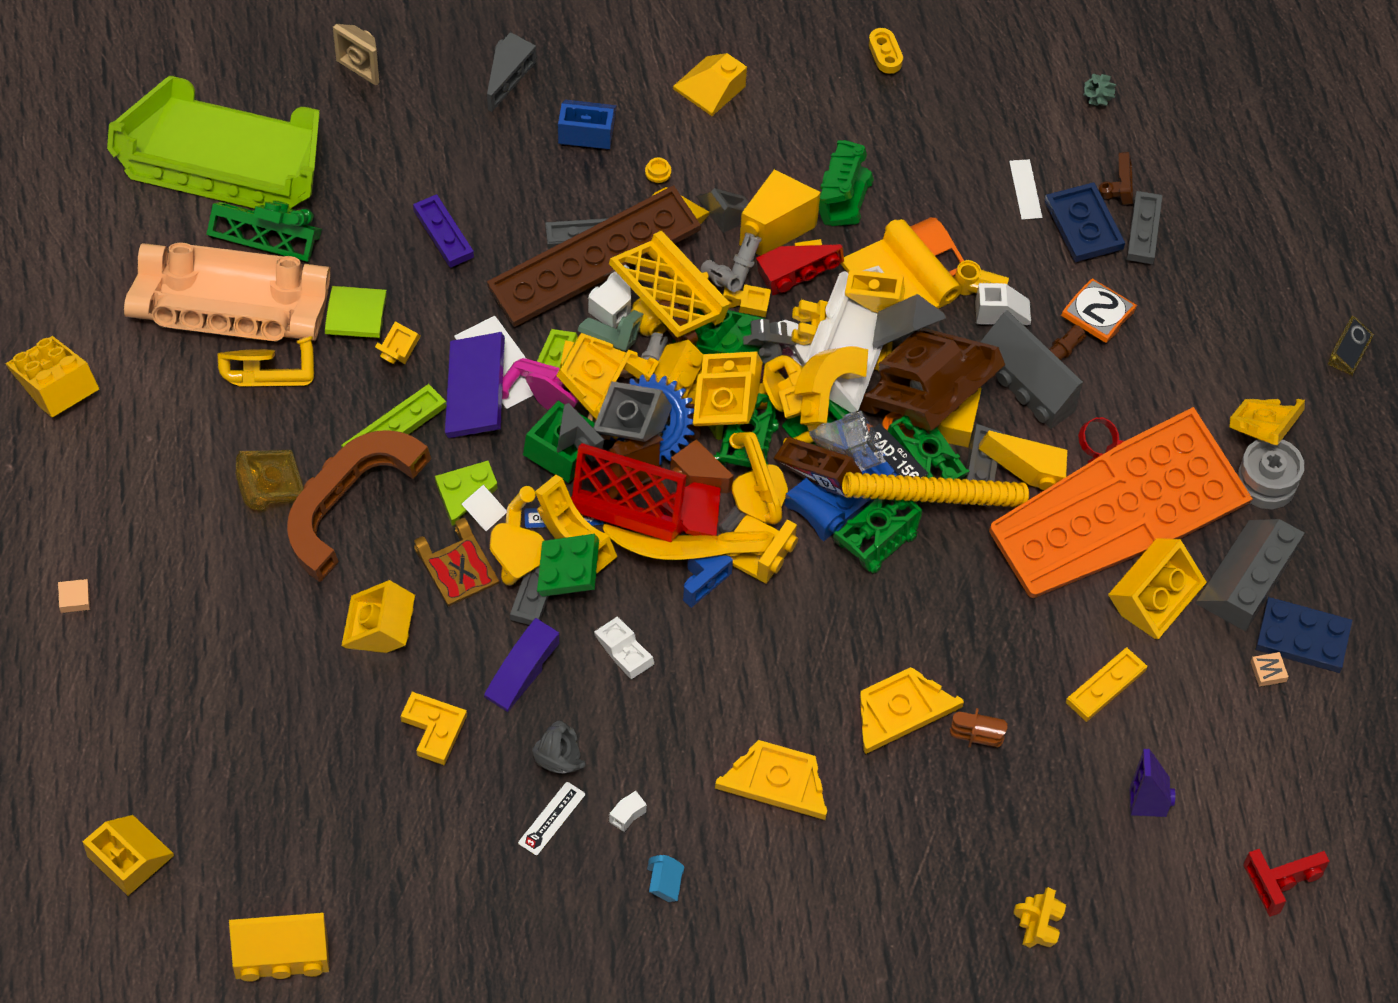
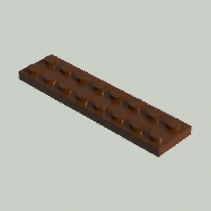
(586, 257)

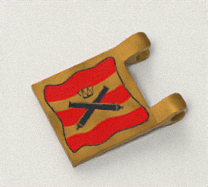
(459, 568)

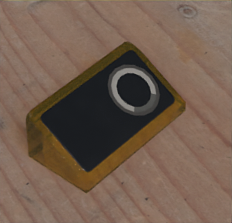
(1351, 346)

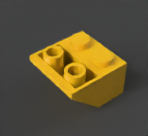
(682, 364)
(126, 852)

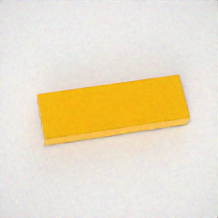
(1106, 684)

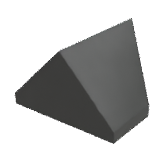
(724, 208)

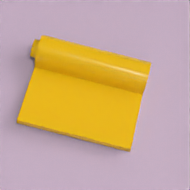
(907, 255)

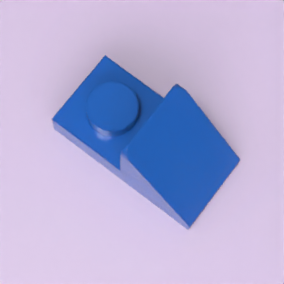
(707, 574)

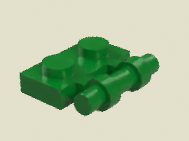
(280, 213)

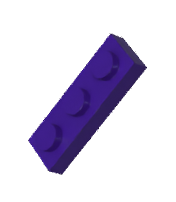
(443, 230)

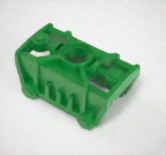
(844, 185)
(764, 425)
(944, 455)
(887, 538)

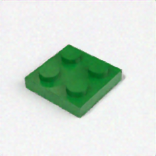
(568, 565)

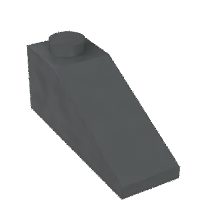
(510, 63)

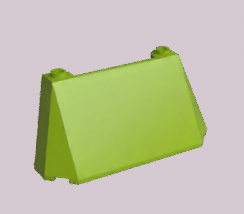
(215, 148)

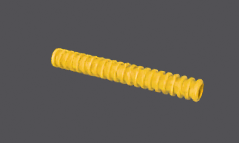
(934, 489)

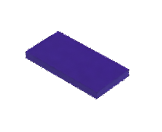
(475, 385)

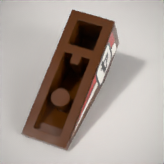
(816, 464)

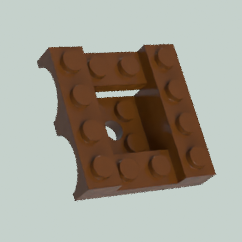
(946, 368)

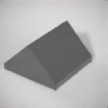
(904, 319)

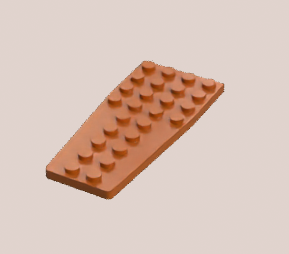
(1119, 504)

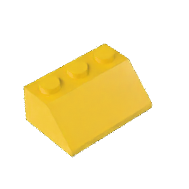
(1158, 587)
(279, 946)

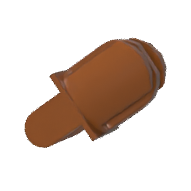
(978, 729)

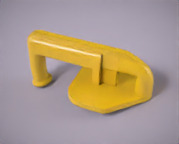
(255, 376)
(775, 382)
(762, 489)
(513, 546)

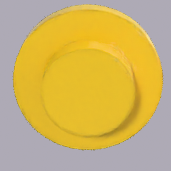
(658, 170)

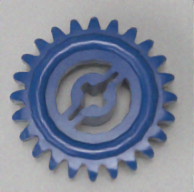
(679, 415)

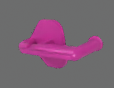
(541, 380)

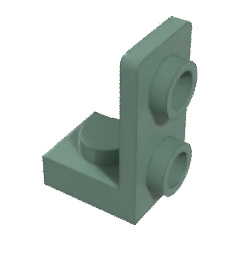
(622, 337)

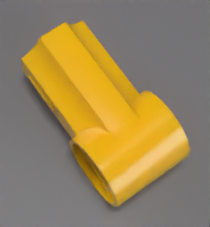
(970, 275)

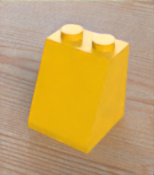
(780, 212)

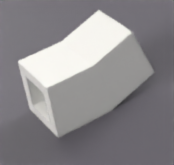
(627, 811)

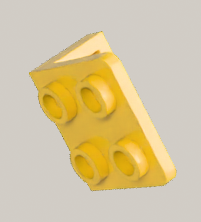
(765, 565)

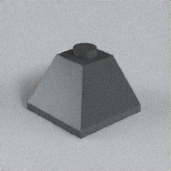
(632, 412)

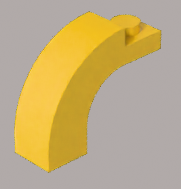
(820, 374)
(565, 521)

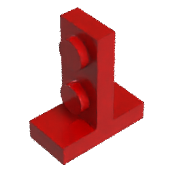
(1271, 882)

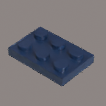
(1084, 222)
(1304, 634)

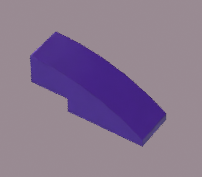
(522, 664)

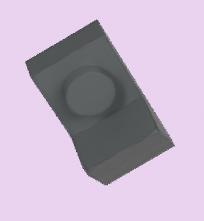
(577, 430)

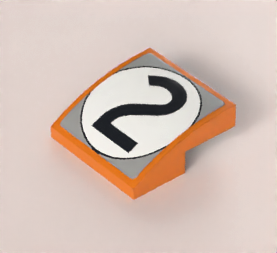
(1099, 310)

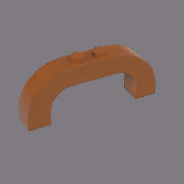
(335, 479)

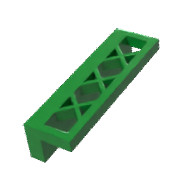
(245, 216)

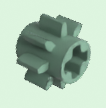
(1099, 89)

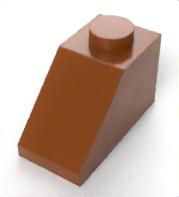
(701, 467)

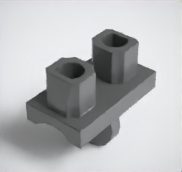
(768, 337)

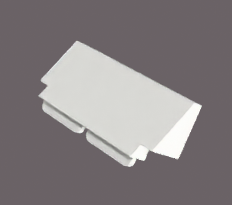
(846, 326)

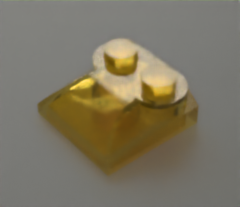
(267, 477)

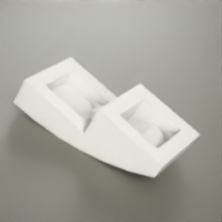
(623, 648)

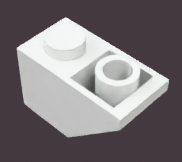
(995, 299)
(610, 300)

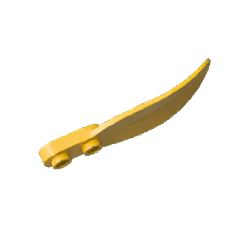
(691, 546)

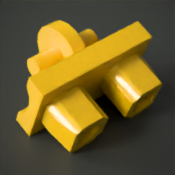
(1035, 918)

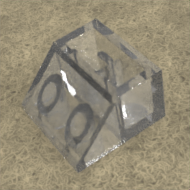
(852, 437)

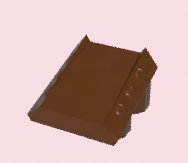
(643, 451)

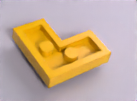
(440, 722)

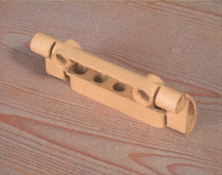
(228, 292)

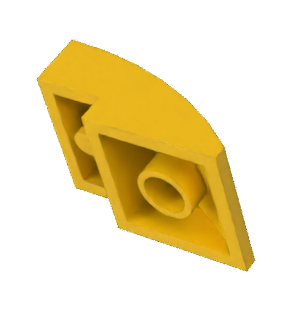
(727, 388)

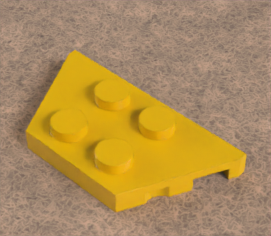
(1266, 418)
(901, 707)
(777, 778)

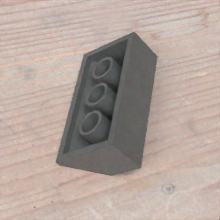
(1034, 372)
(1250, 571)

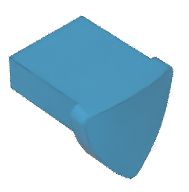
(665, 877)

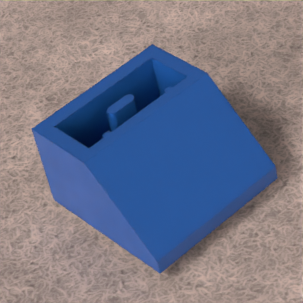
(586, 124)

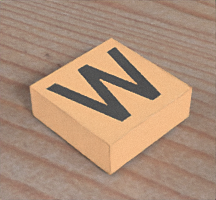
(1269, 669)

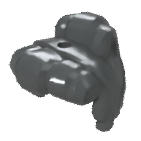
(558, 749)

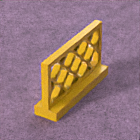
(683, 276)

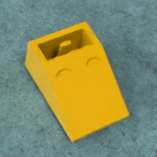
(53, 375)

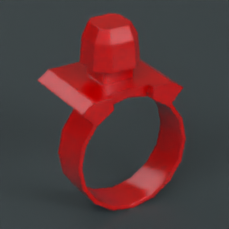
(1113, 430)

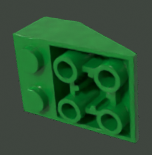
(727, 335)

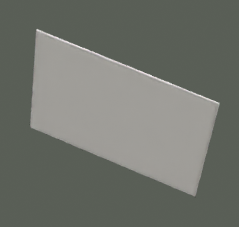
(484, 508)

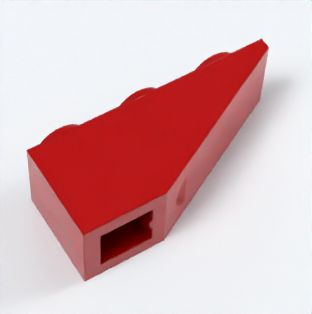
(794, 264)

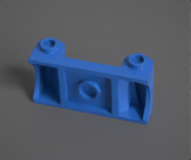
(827, 510)

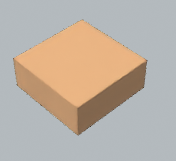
(74, 596)

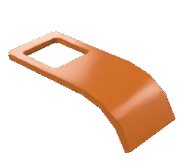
(936, 238)

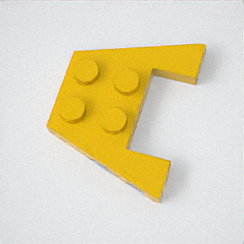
(594, 365)

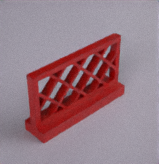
(628, 514)

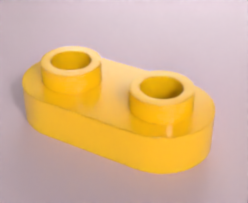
(888, 55)

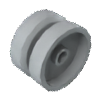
(1271, 473)

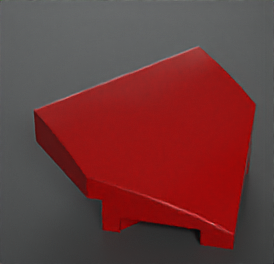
(699, 509)

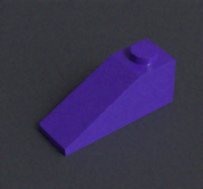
(1150, 788)

